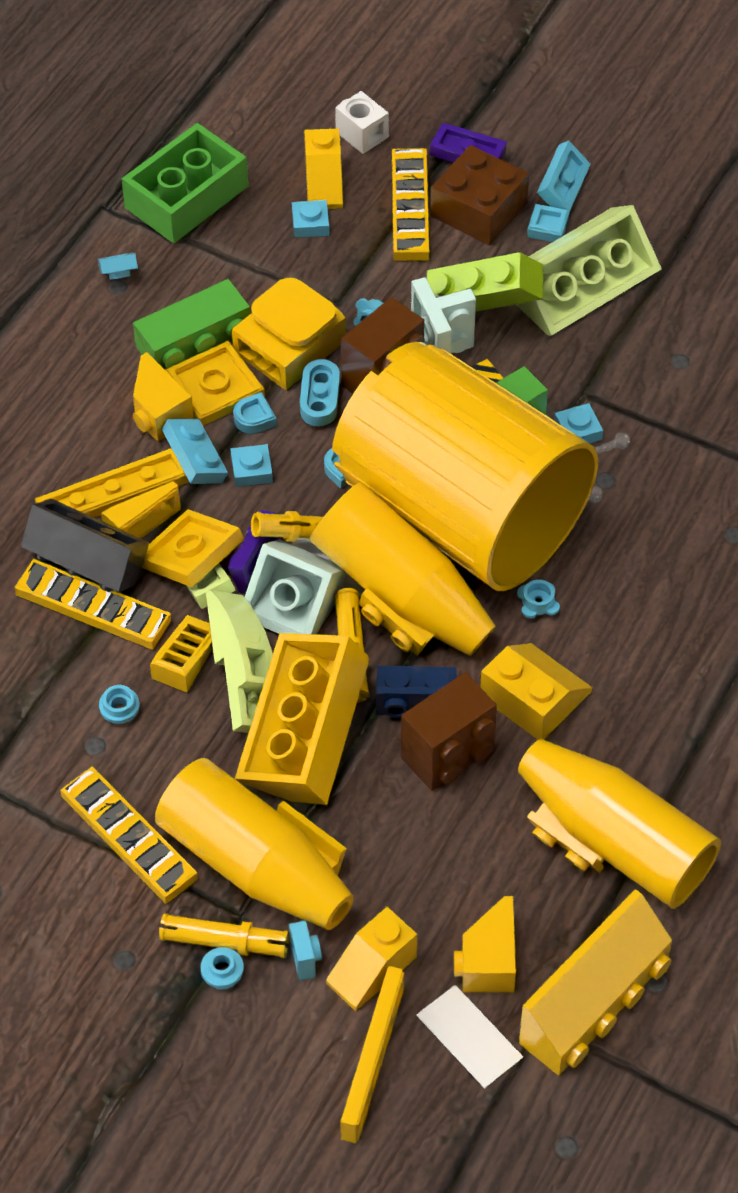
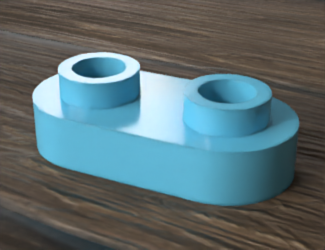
(319, 399)

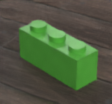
(191, 324)

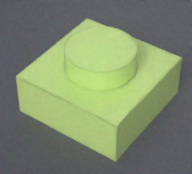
(215, 580)

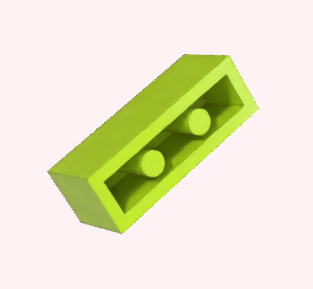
(493, 281)

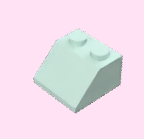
(293, 588)

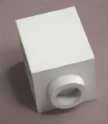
(362, 122)

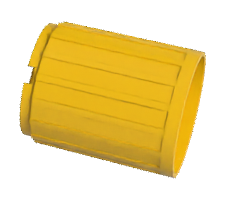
(465, 463)

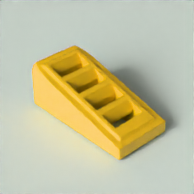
(144, 512)
(172, 674)

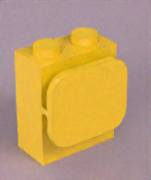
(288, 331)

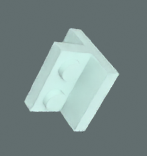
(447, 319)

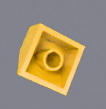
(532, 688)

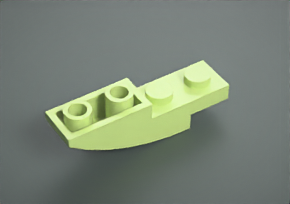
(244, 651)

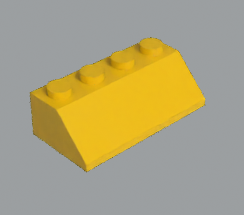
(303, 717)
(595, 985)

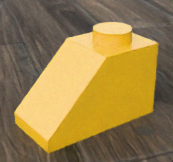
(324, 166)
(158, 398)
(489, 952)
(365, 961)

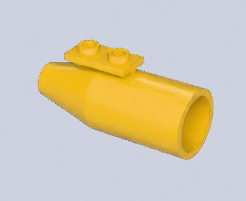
(404, 576)
(612, 817)
(260, 850)

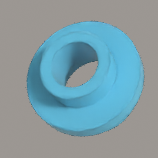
(115, 696)
(222, 978)

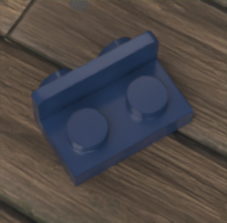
(406, 686)

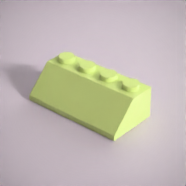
(591, 268)

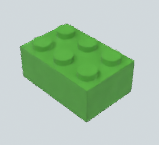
(185, 182)

